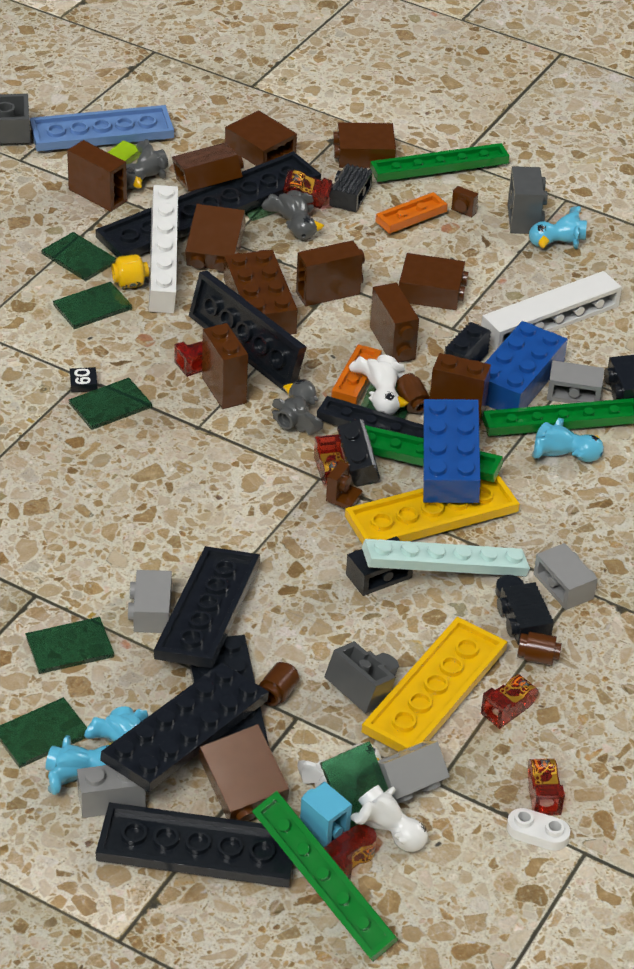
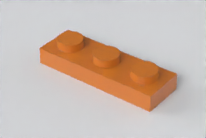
(411, 212)
(349, 384)

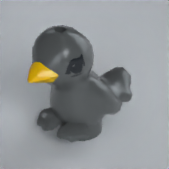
(147, 165)
(294, 208)
(295, 409)

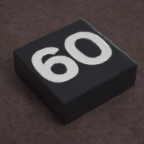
(83, 379)

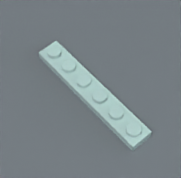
(445, 557)

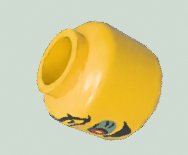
(129, 271)

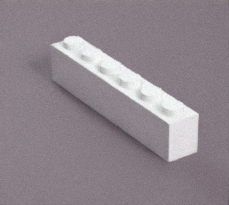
(163, 249)
(556, 307)

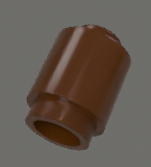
(413, 391)
(539, 648)
(280, 682)

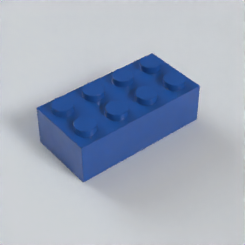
(523, 366)
(451, 451)

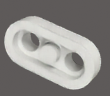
(538, 829)

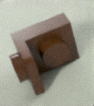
(339, 487)

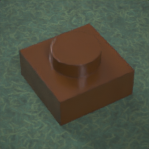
(464, 201)

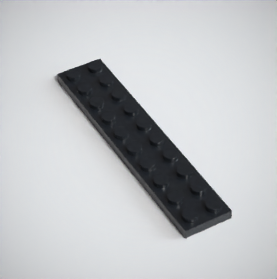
(245, 193)

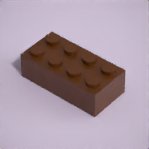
(261, 283)

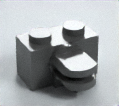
(362, 675)

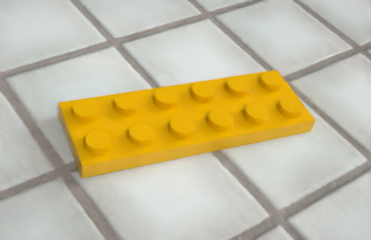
(413, 519)
(434, 686)

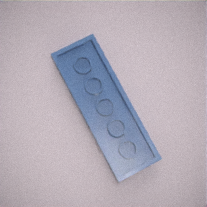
(101, 127)

